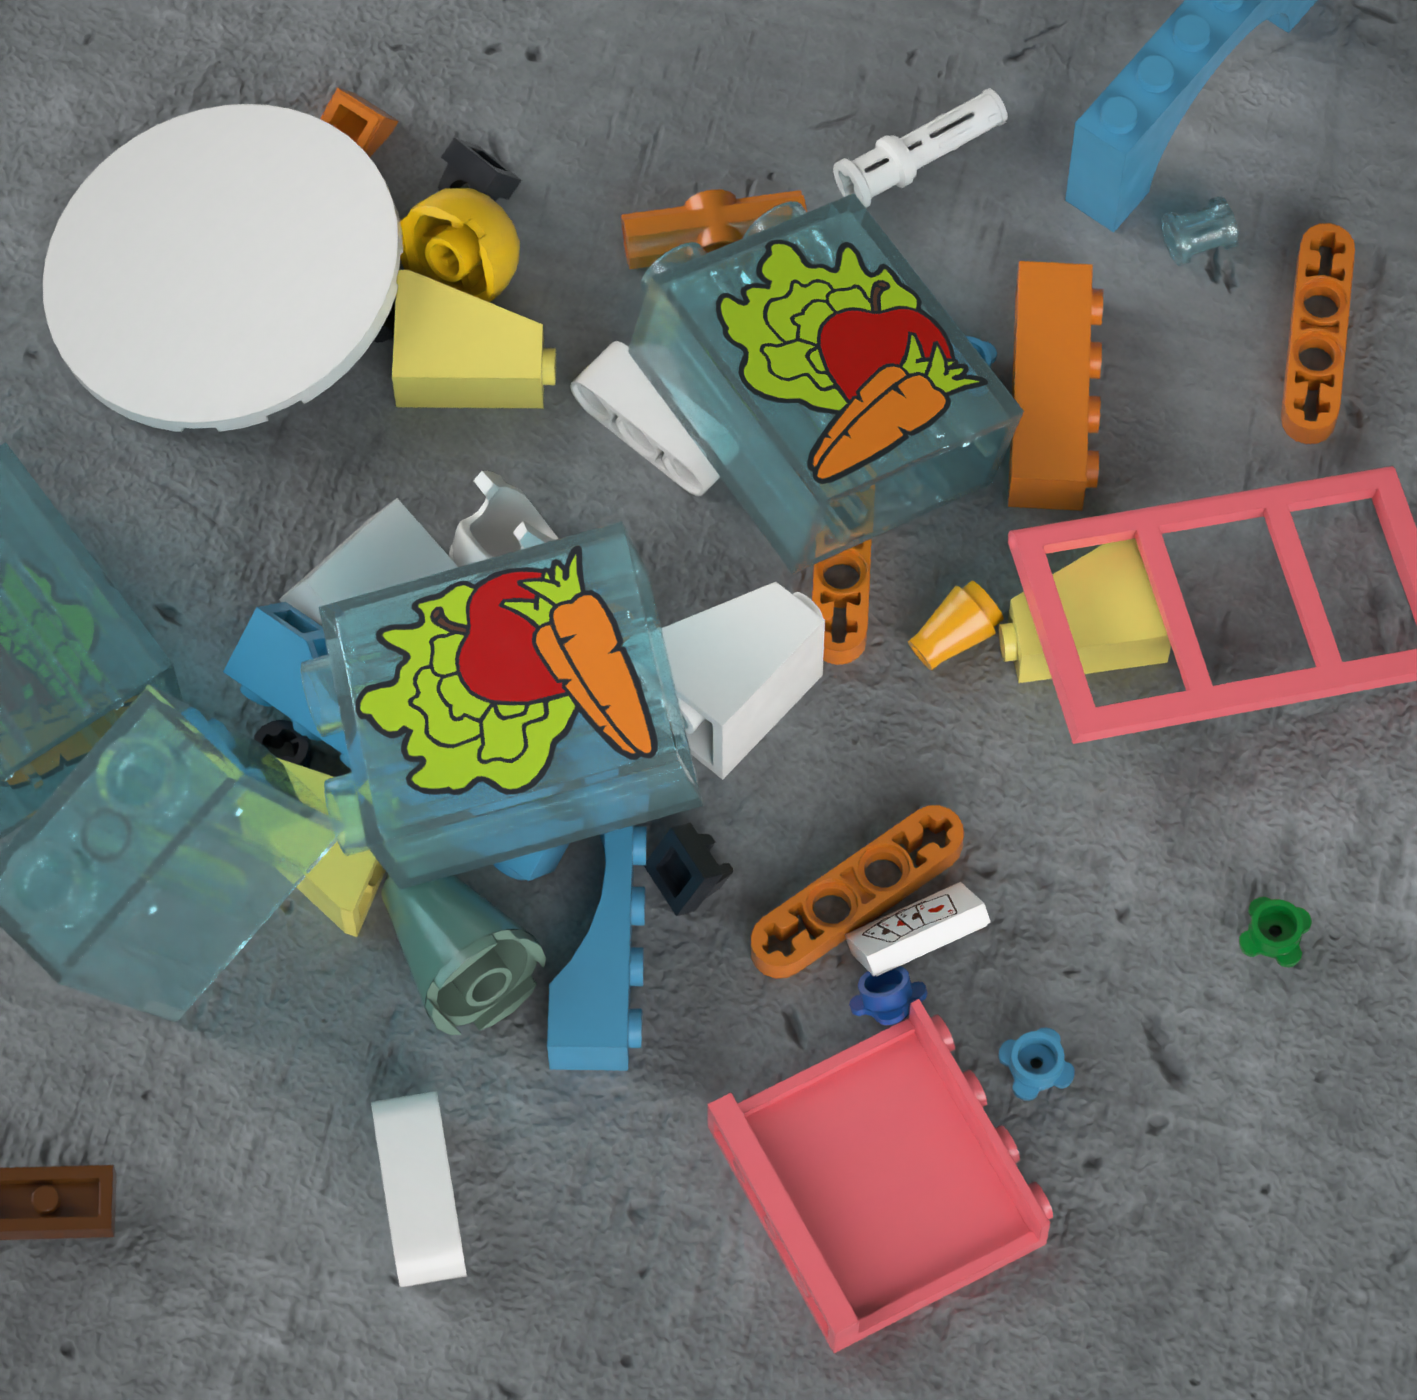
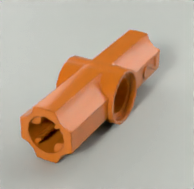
(707, 218)

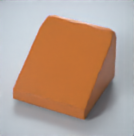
(359, 120)

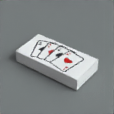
(917, 929)

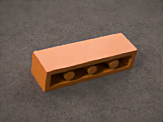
(1051, 385)

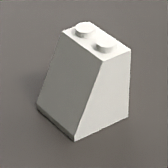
(377, 555)
(743, 669)

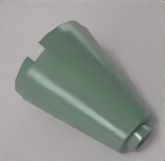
(462, 952)

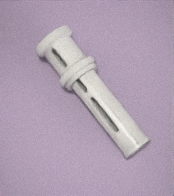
(897, 159)

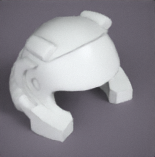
(501, 524)

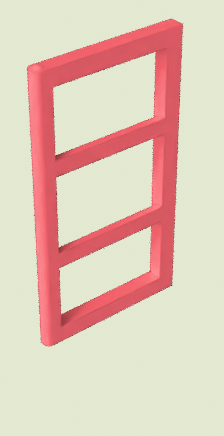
(1201, 698)

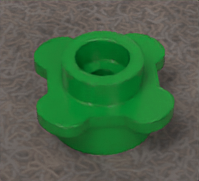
(1275, 913)

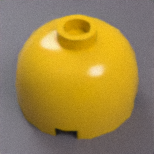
(461, 242)

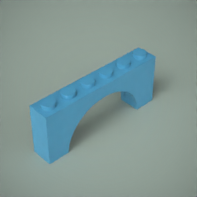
(1136, 115)

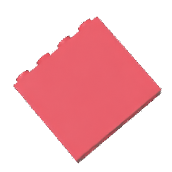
(881, 1178)

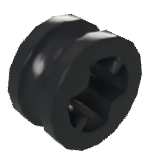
(280, 731)

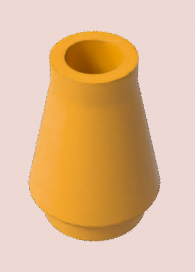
(956, 625)

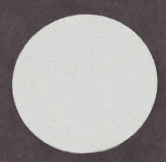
(222, 267)

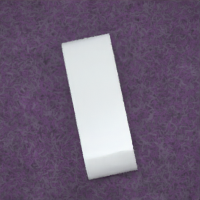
(631, 408)
(418, 1189)

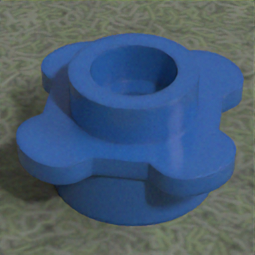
(887, 996)

